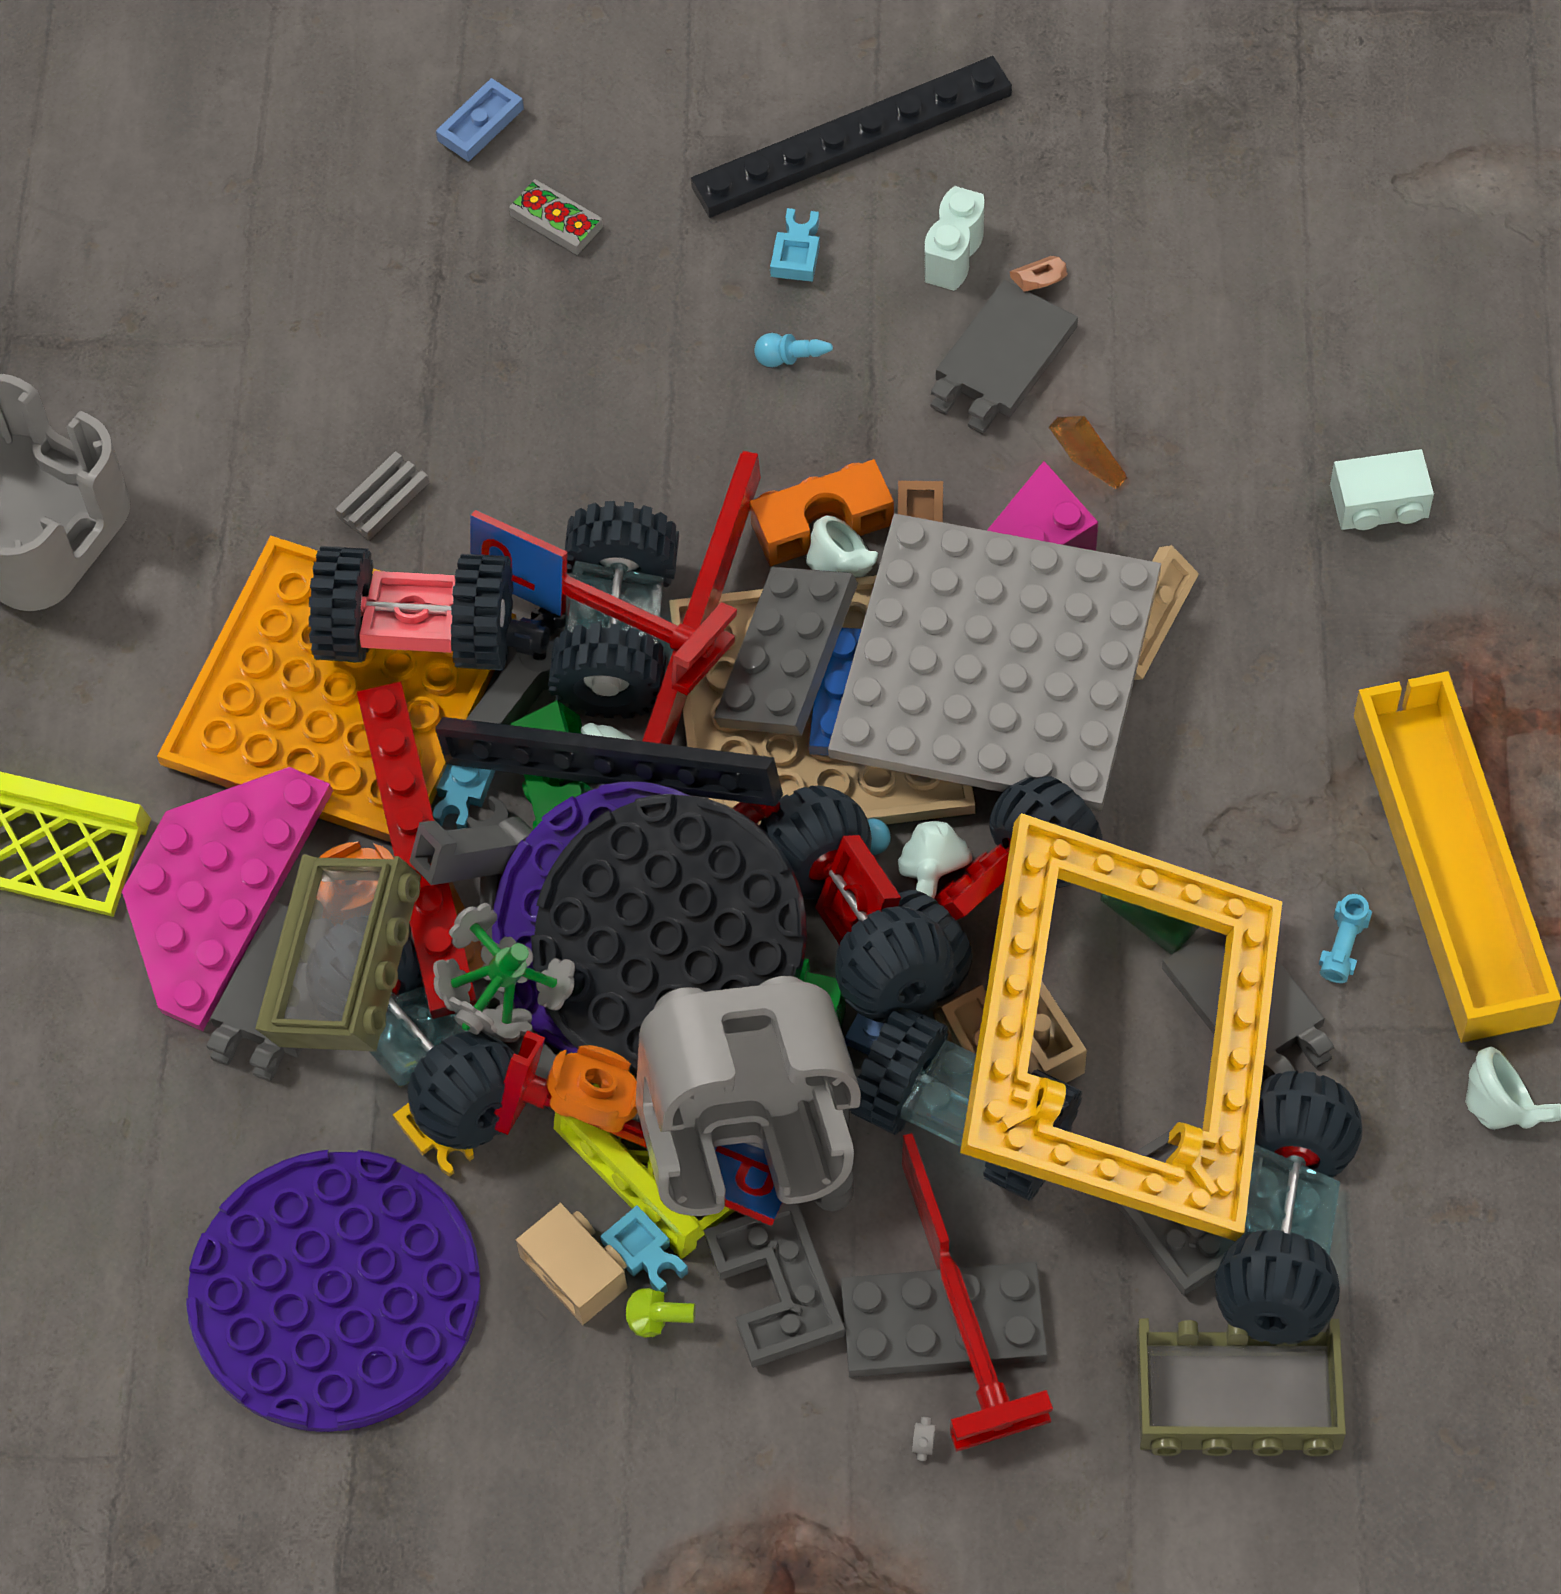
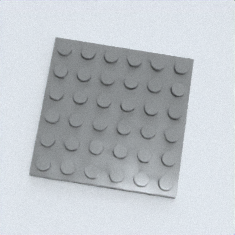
(995, 659)

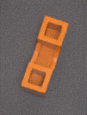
(852, 495)

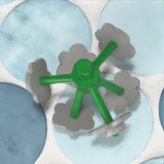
(504, 966)

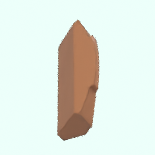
(1039, 273)

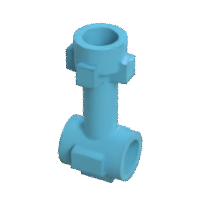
(1351, 917)

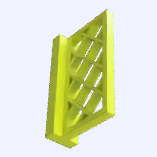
(74, 807)
(634, 1181)

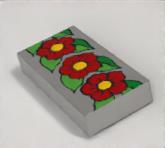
(556, 217)

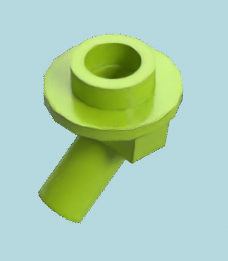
(648, 1312)

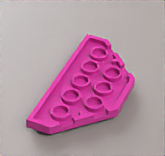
(212, 882)

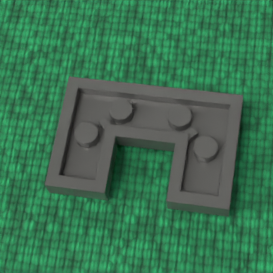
(1182, 1251)
(806, 1305)

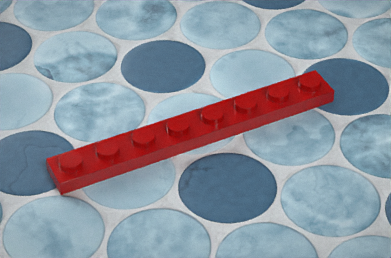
(404, 806)

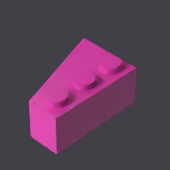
(1048, 513)

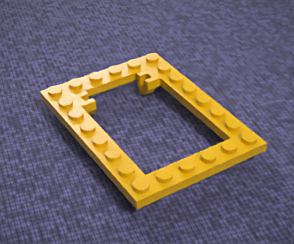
(1210, 1171)

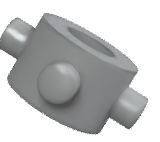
(923, 1438)

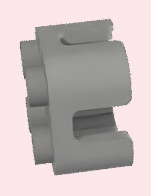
(56, 499)
(744, 1070)

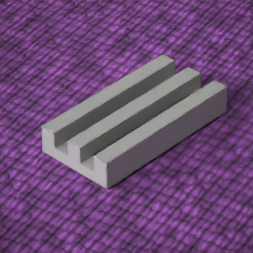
(377, 491)

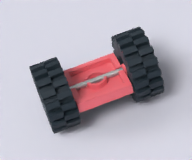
(410, 610)

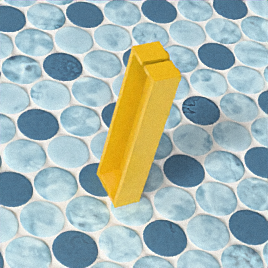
(1456, 858)

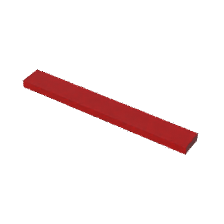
(708, 586)

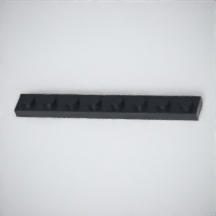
(851, 136)
(609, 760)

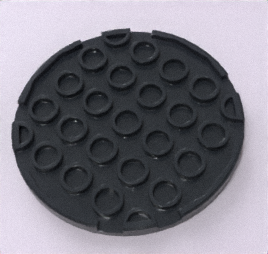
(660, 904)

